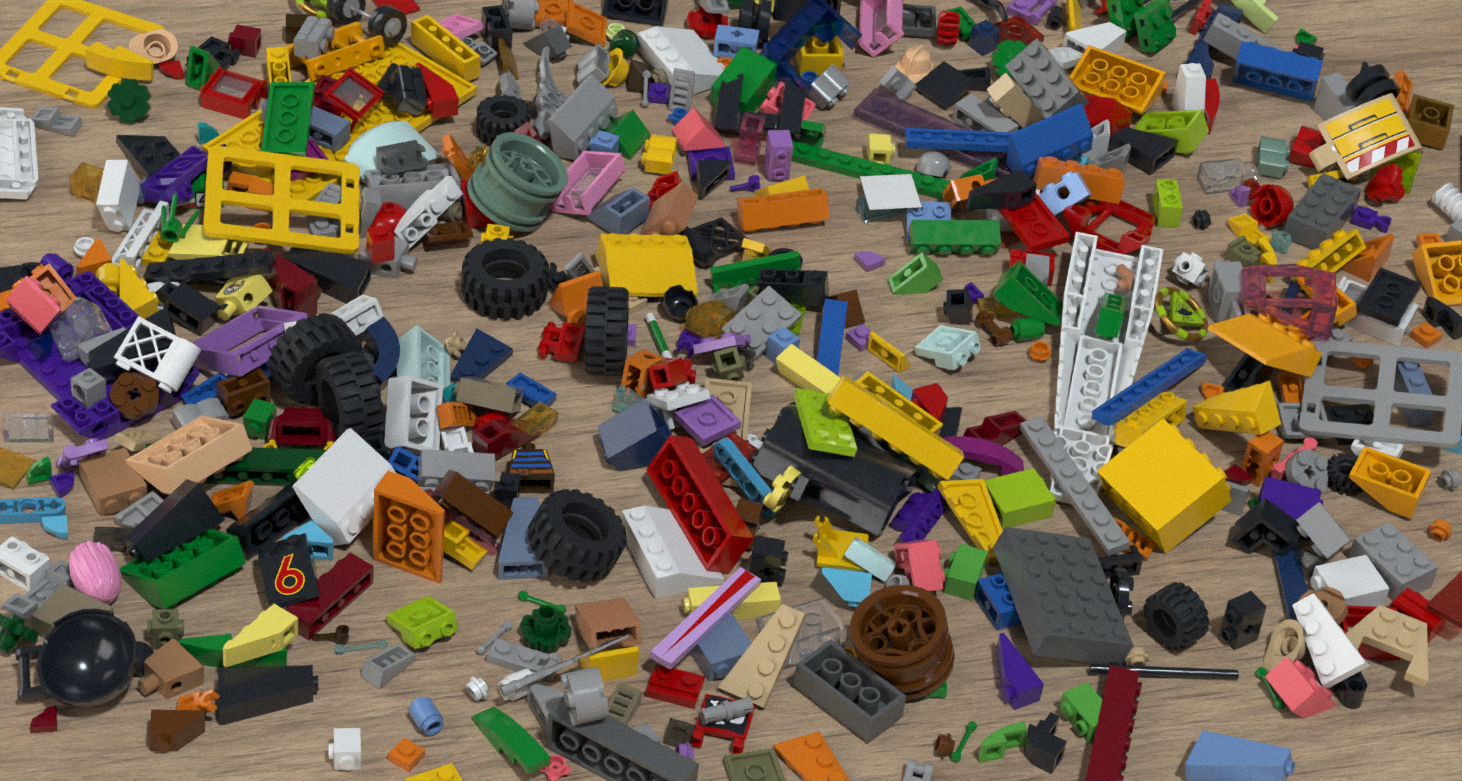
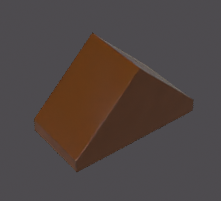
(854, 312)

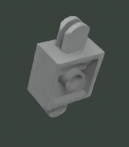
(1225, 291)

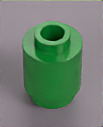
(1027, 329)

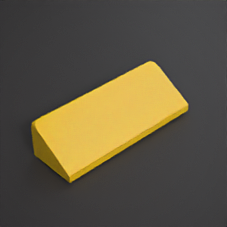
(1073, 15)

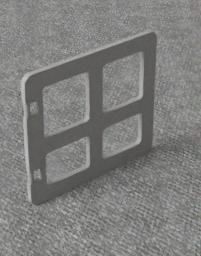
(1384, 396)

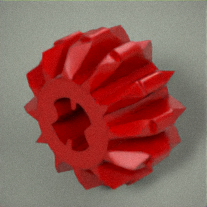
(948, 28)

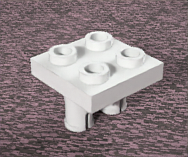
(676, 397)

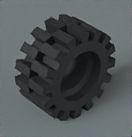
(1338, 481)

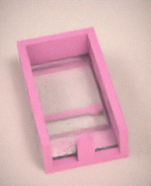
(880, 24)
(588, 181)

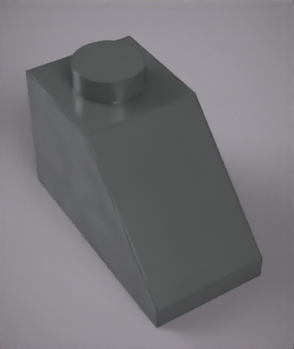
(554, 39)

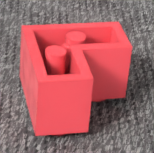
(921, 563)

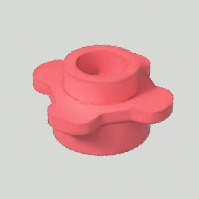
(556, 768)

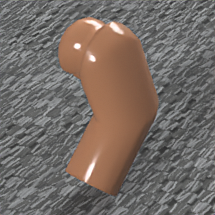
(1127, 278)

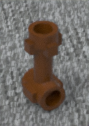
(998, 335)

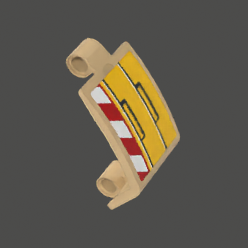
(1365, 138)

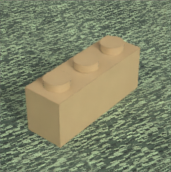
(1013, 102)

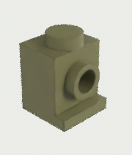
(1242, 251)

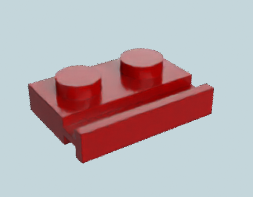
(675, 686)

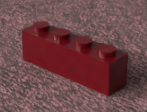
(337, 591)

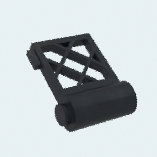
(702, 246)

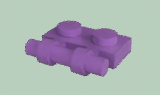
(728, 340)

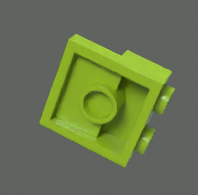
(423, 622)

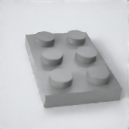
(762, 318)

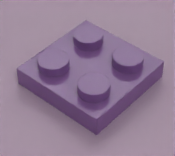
(707, 420)

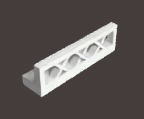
(146, 234)
(360, 313)

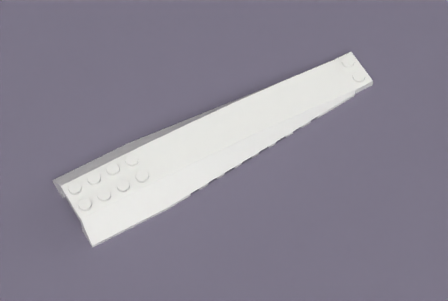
(1095, 367)

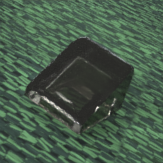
(678, 732)

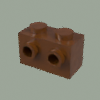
(239, 391)

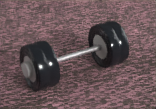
(383, 21)

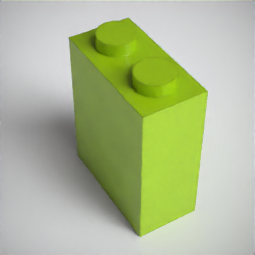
(1020, 498)

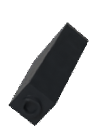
(336, 274)
(102, 356)
(175, 521)
(263, 690)

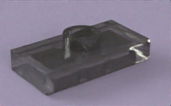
(112, 537)

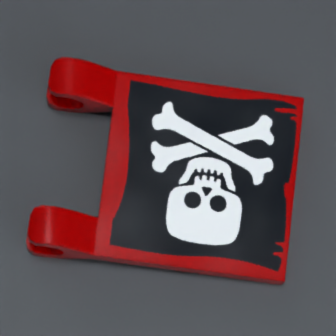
(734, 729)

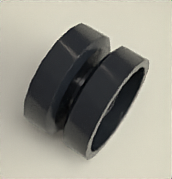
(756, 20)
(1371, 84)

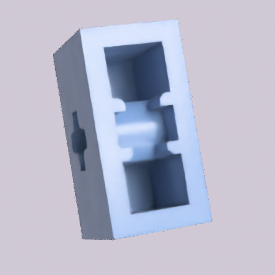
(732, 39)

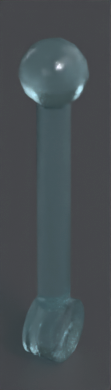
(340, 649)

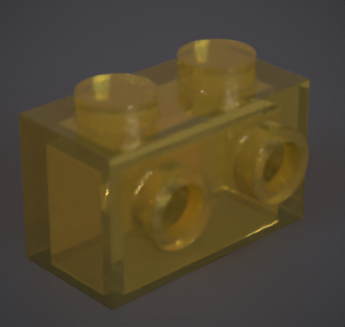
(708, 318)

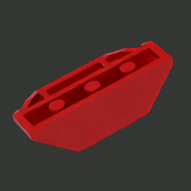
(1107, 108)

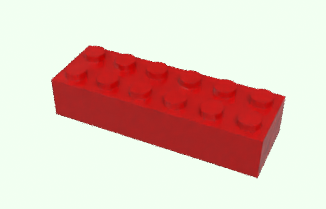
(699, 504)

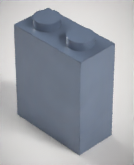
(721, 648)

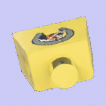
(241, 295)

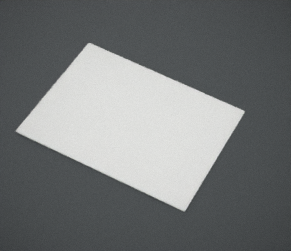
(890, 191)

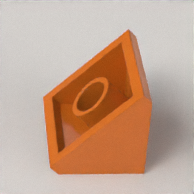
(1368, 261)
(574, 293)

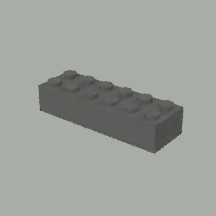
(615, 750)

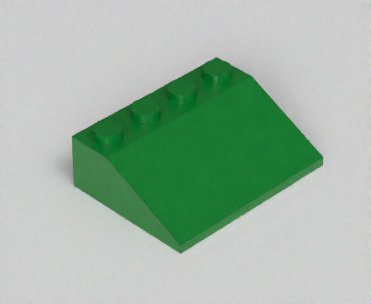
(185, 568)

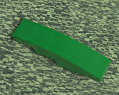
(209, 652)
(511, 739)

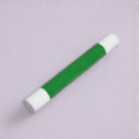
(658, 337)

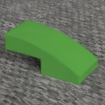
(1006, 738)

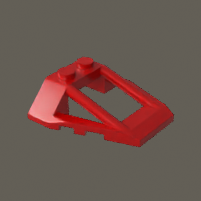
(1079, 216)

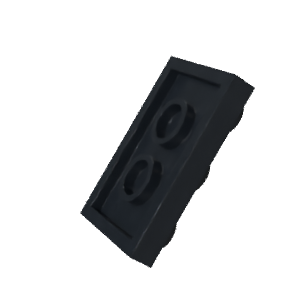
(1388, 297)

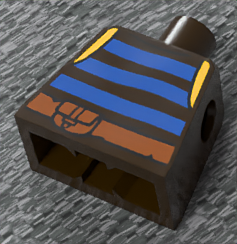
(534, 467)

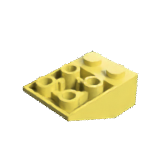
(199, 245)

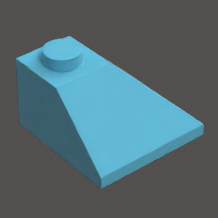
(850, 585)

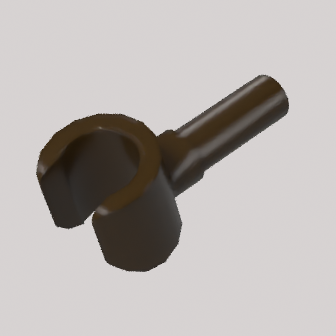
(340, 636)

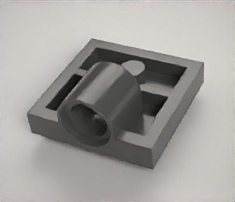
(919, 20)

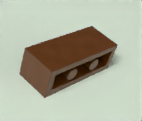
(472, 503)

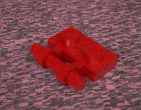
(569, 341)

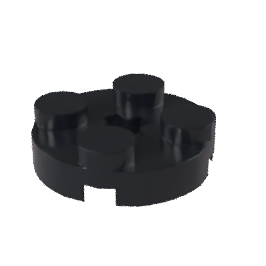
(1120, 586)

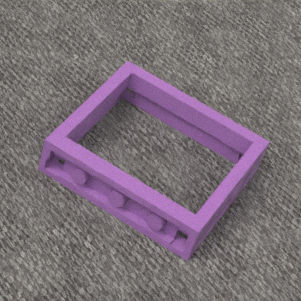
(215, 345)

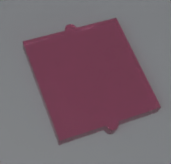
(474, 531)

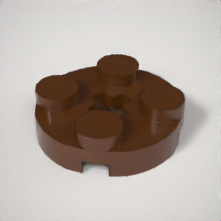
(134, 382)

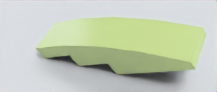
(1257, 13)

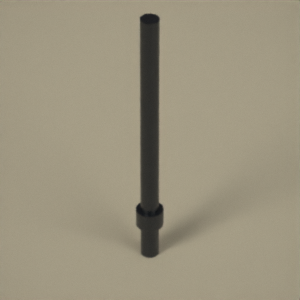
(1169, 671)

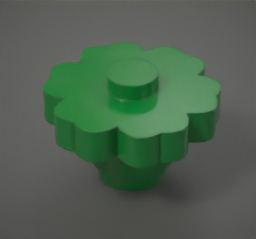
(1005, 53)

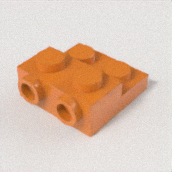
(52, 285)

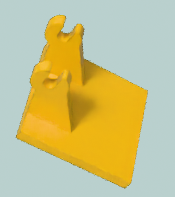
(833, 545)

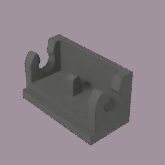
(400, 157)

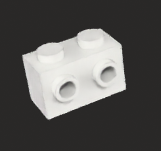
(22, 564)

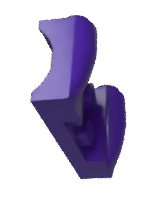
(176, 177)

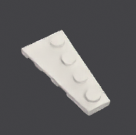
(1329, 646)

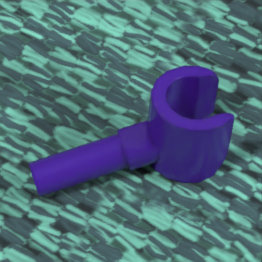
(752, 184)

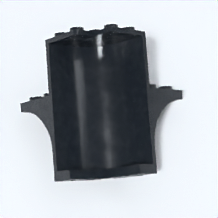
(855, 488)

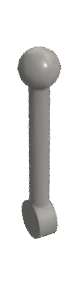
(646, 74)
(506, 626)

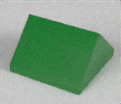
(631, 133)

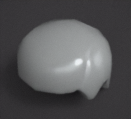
(933, 164)

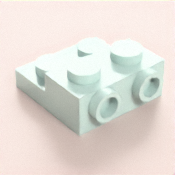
(949, 346)

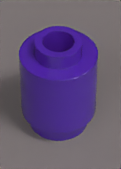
(60, 265)

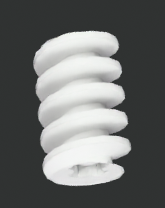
(1449, 201)

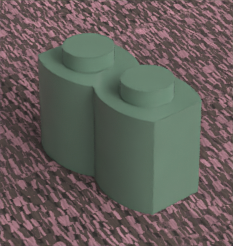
(1272, 157)

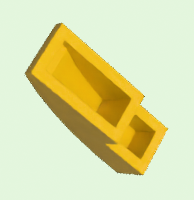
(119, 62)

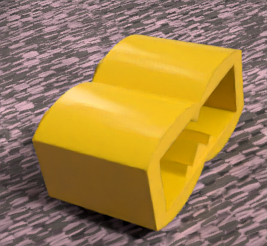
(660, 154)

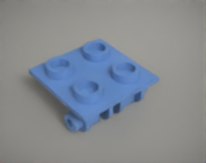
(928, 211)

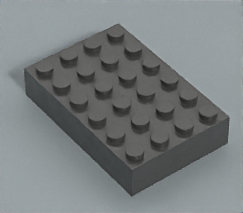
(1062, 596)

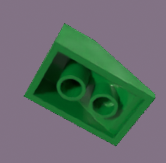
(1027, 295)

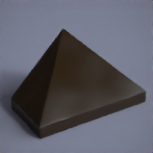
(636, 80)

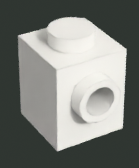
(346, 749)

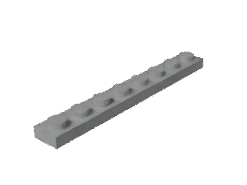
(1075, 486)

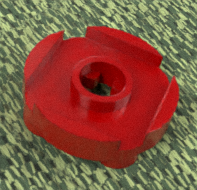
(705, 23)

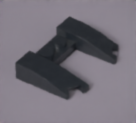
(730, 117)

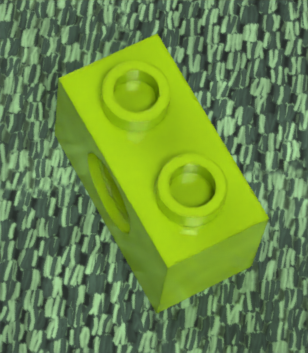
(1167, 203)

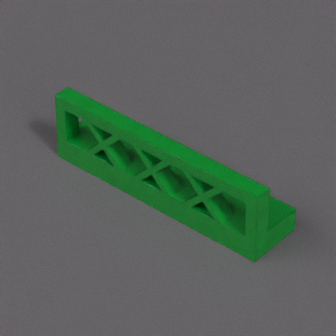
(748, 271)

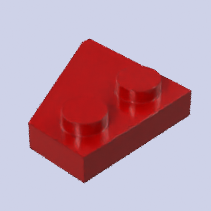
(1201, 17)

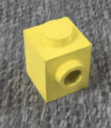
(880, 148)

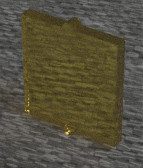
(13, 468)

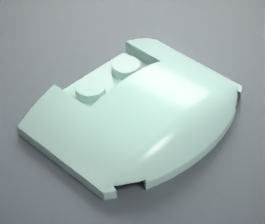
(363, 149)

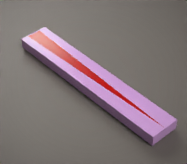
(705, 618)

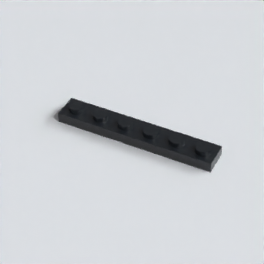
(211, 267)

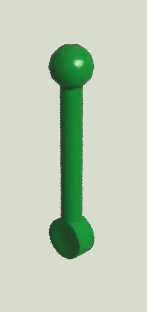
(523, 596)
(1262, 672)
(956, 756)

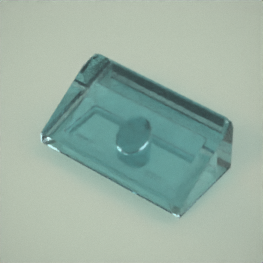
(873, 215)

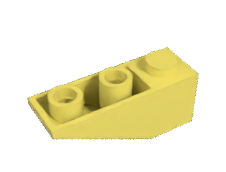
(265, 635)

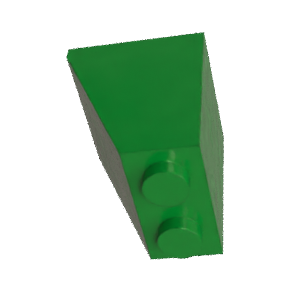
(758, 78)

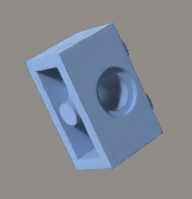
(1077, 189)

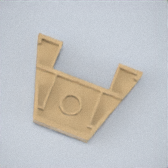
(1398, 636)

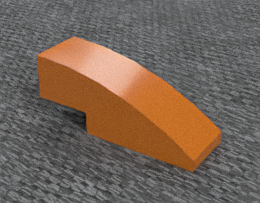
(250, 184)

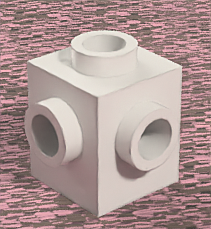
(1190, 269)

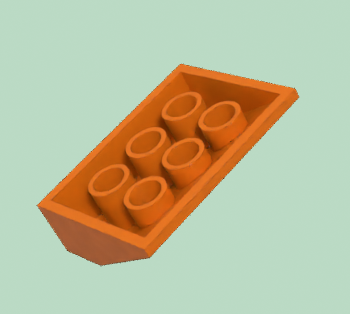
(408, 528)

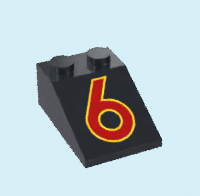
(288, 570)

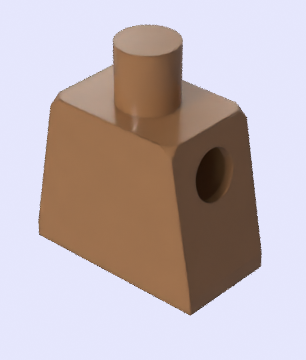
(171, 671)

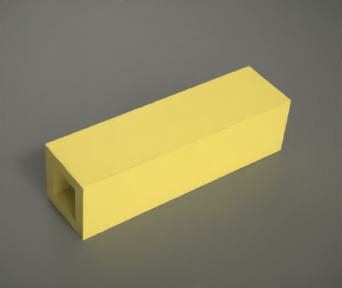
(805, 370)
(760, 602)

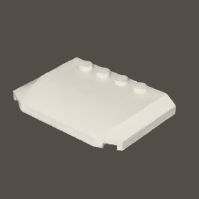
(17, 154)

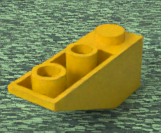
(277, 65)
(135, 291)

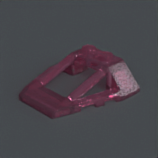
(1323, 301)

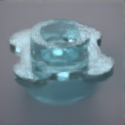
(1280, 241)

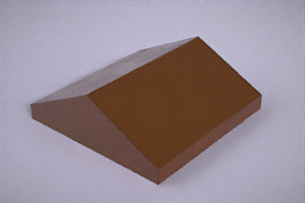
(448, 234)

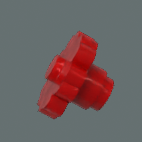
(1386, 184)

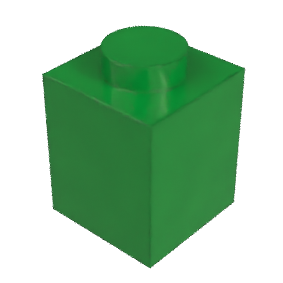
(258, 417)

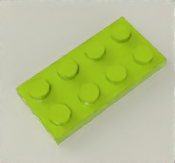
(822, 426)

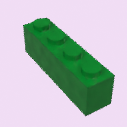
(954, 237)

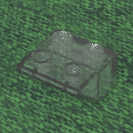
(77, 324)

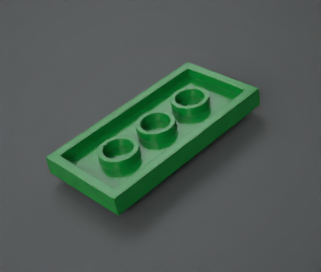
(288, 118)

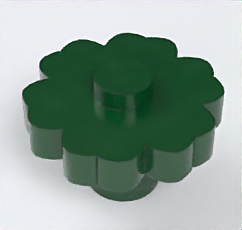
(129, 100)
(545, 629)
(12, 631)

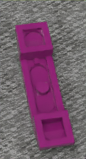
(988, 452)

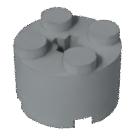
(521, 13)
(585, 695)

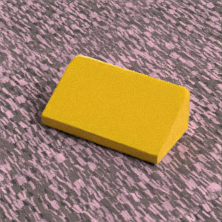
(887, 353)

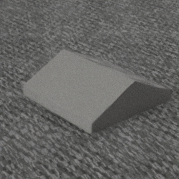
(1289, 417)

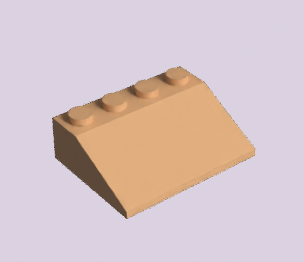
(191, 453)

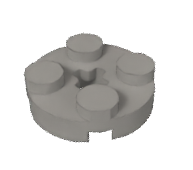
(1313, 463)

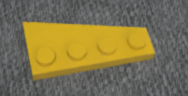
(975, 512)

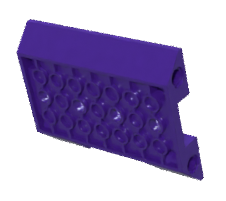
(55, 373)

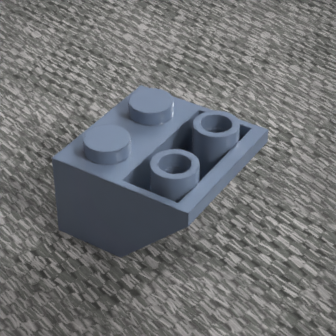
(622, 211)

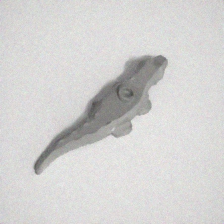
(547, 98)

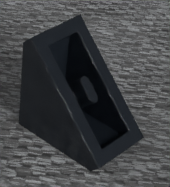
(710, 174)

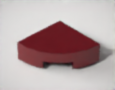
(1237, 475)
(45, 721)

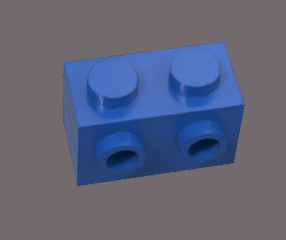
(997, 601)

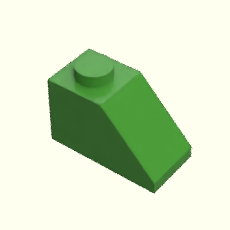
(916, 276)

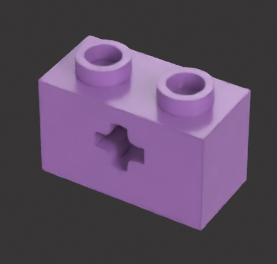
(778, 155)

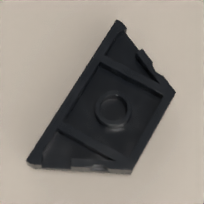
(147, 152)

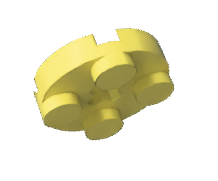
(782, 485)

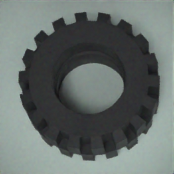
(500, 116)
(1176, 616)

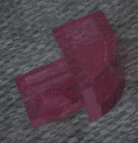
(750, 139)

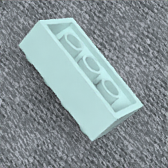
(423, 357)

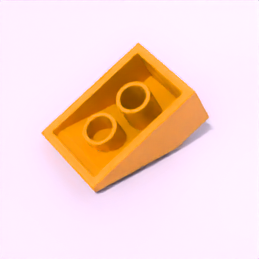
(1391, 481)

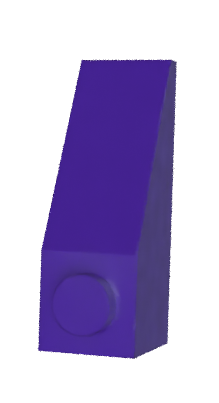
(1017, 679)

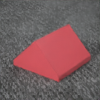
(696, 132)

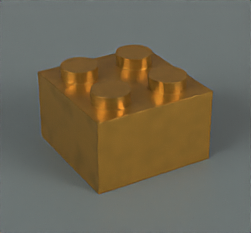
(1430, 120)

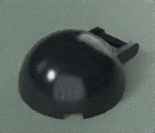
(81, 660)

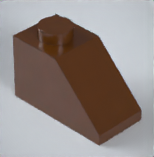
(174, 728)

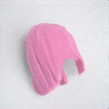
(95, 571)

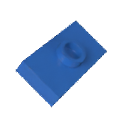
(533, 390)

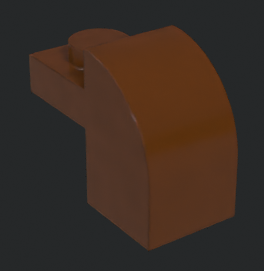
(752, 515)

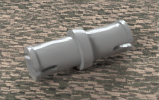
(726, 710)

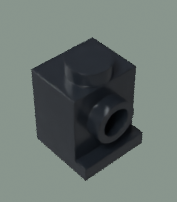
(507, 488)

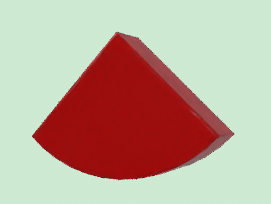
(172, 68)

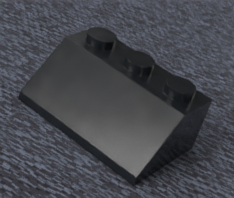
(640, 11)

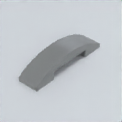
(27, 604)

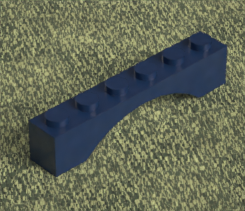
(1200, 49)

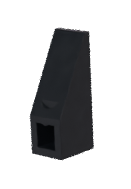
(1004, 193)
(800, 286)

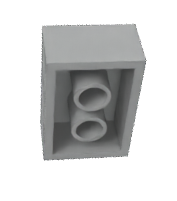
(1395, 559)

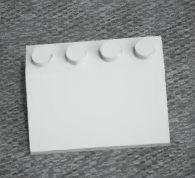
(681, 49)
(341, 487)
(664, 552)

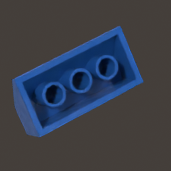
(1277, 71)
(1057, 136)

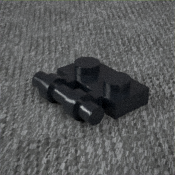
(220, 49)

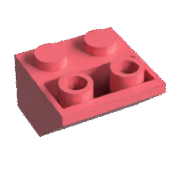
(34, 305)
(1300, 688)

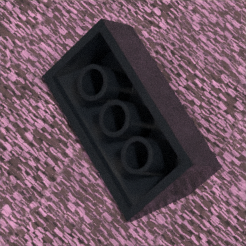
(269, 521)

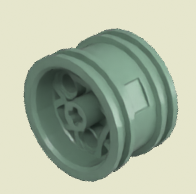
(517, 182)

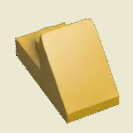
(754, 249)

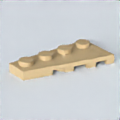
(765, 658)

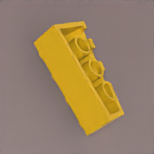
(1241, 411)

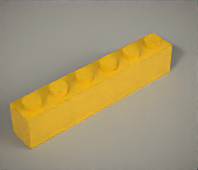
(894, 427)

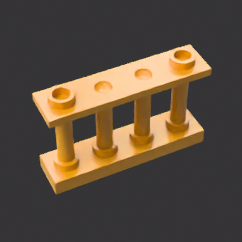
(343, 52)

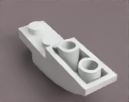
(426, 210)

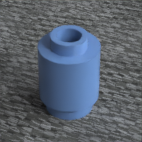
(426, 715)

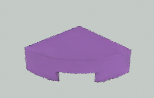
(1240, 195)
(869, 260)

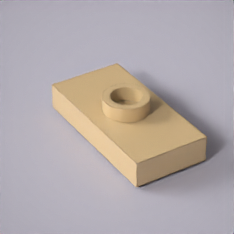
(136, 439)

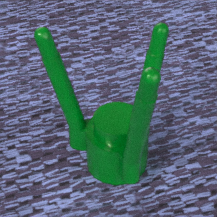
(172, 229)

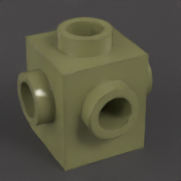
(729, 364)
(164, 627)

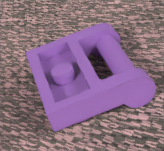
(1026, 7)
(73, 454)

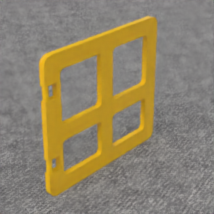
(65, 49)
(280, 202)

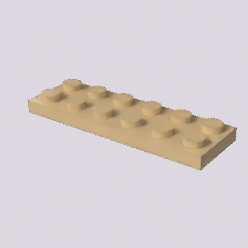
(736, 397)

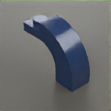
(386, 347)

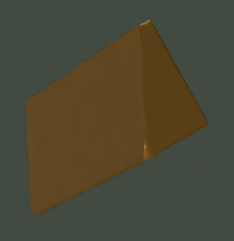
(506, 59)

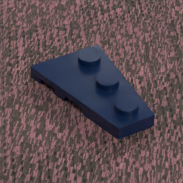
(481, 357)

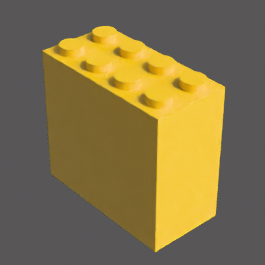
(1165, 485)

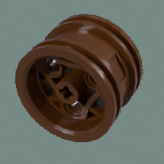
(904, 638)

